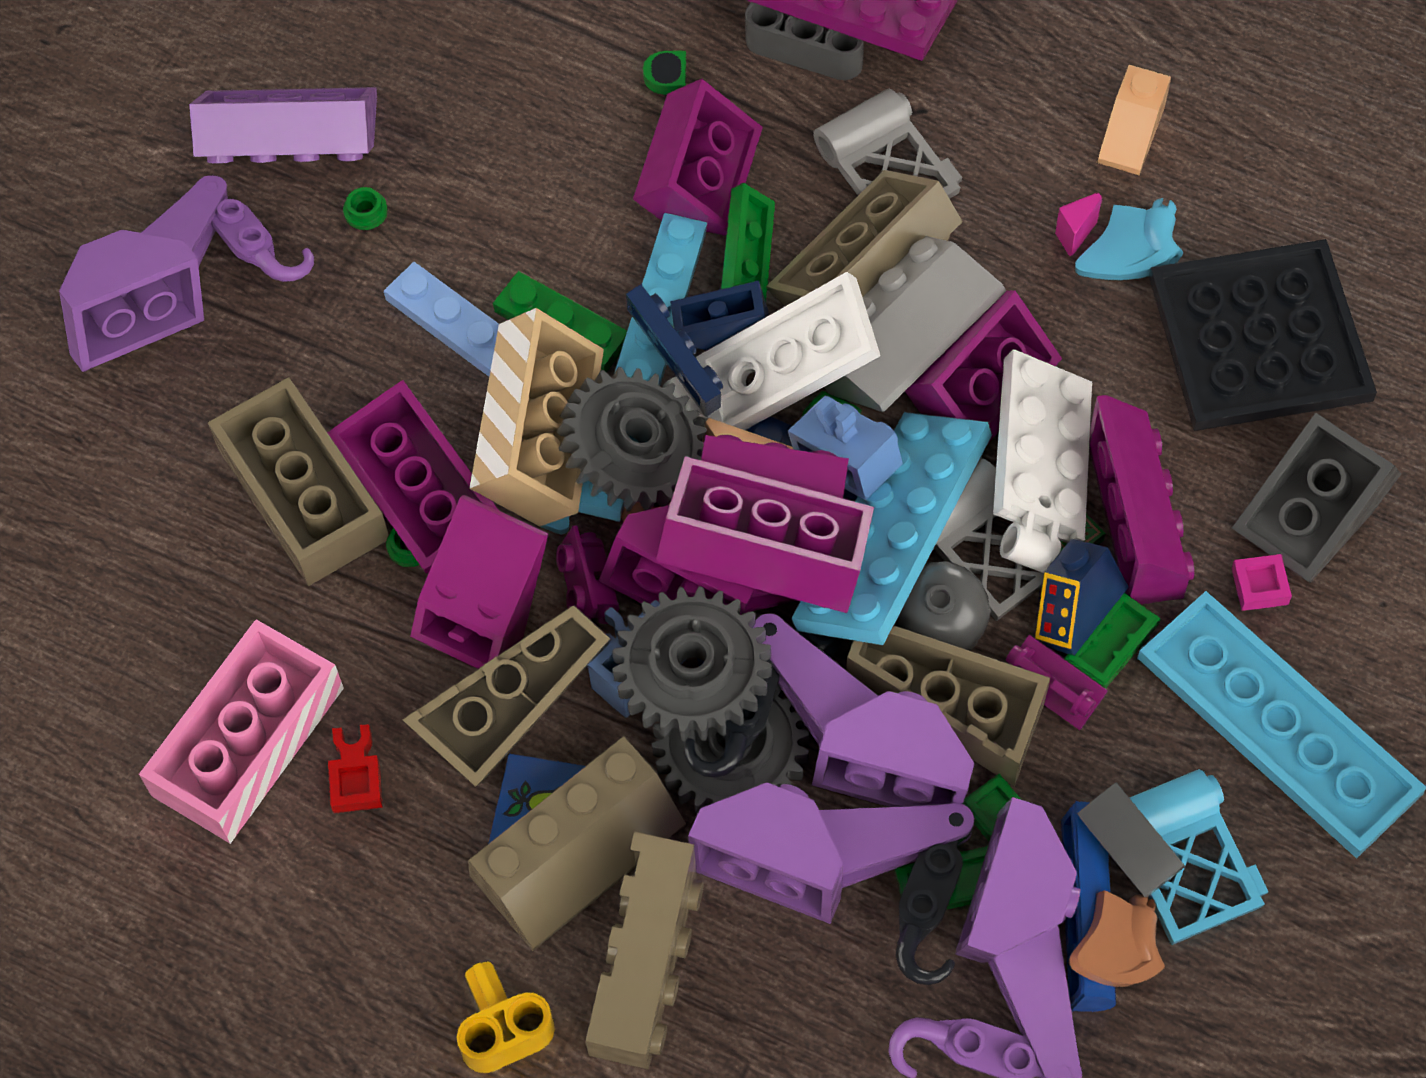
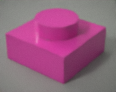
(1261, 582)

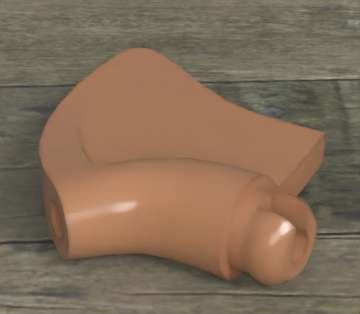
(1120, 942)

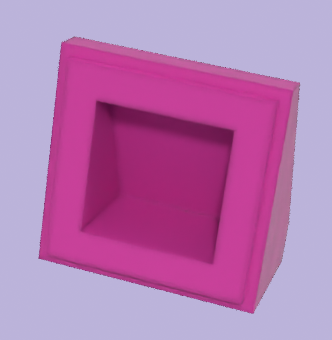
(1077, 221)

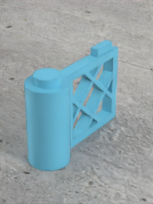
(1180, 813)

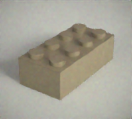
(299, 481)

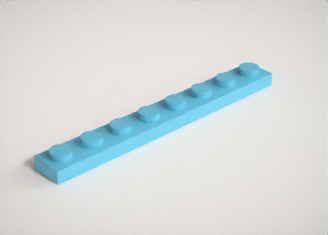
(670, 277)

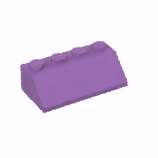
(284, 124)

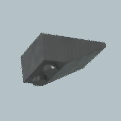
(1316, 498)

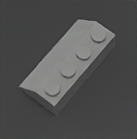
(916, 317)

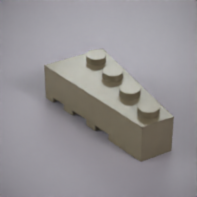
(983, 699)
(500, 702)
(644, 952)

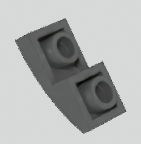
(1131, 840)

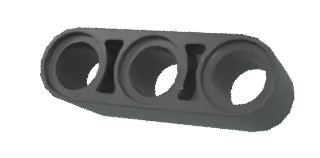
(802, 43)

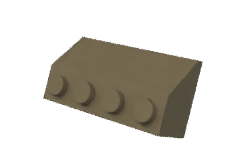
(870, 235)
(574, 843)

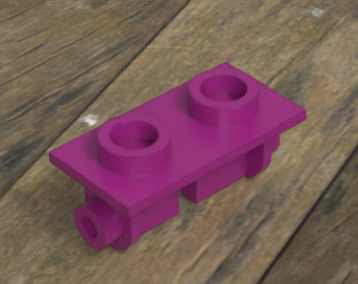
(580, 561)
(1069, 691)

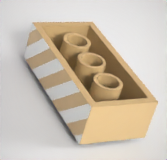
(518, 444)

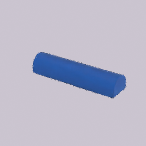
(1092, 877)

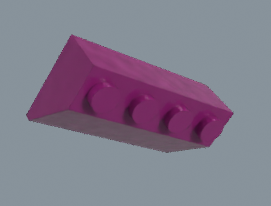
(406, 468)
(1138, 502)
(765, 534)

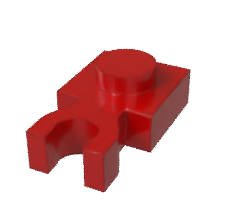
(354, 777)

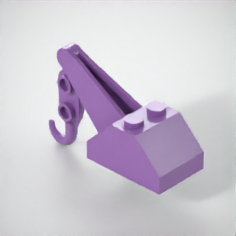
(148, 283)
(1014, 927)

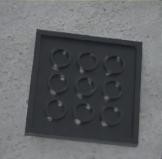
(1261, 335)

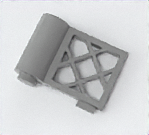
(876, 127)
(969, 515)

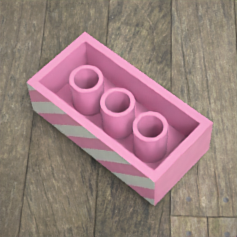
(242, 731)

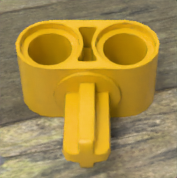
(499, 1019)

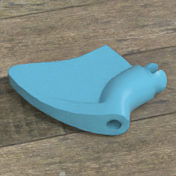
(1132, 244)

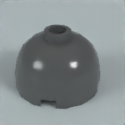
(947, 605)

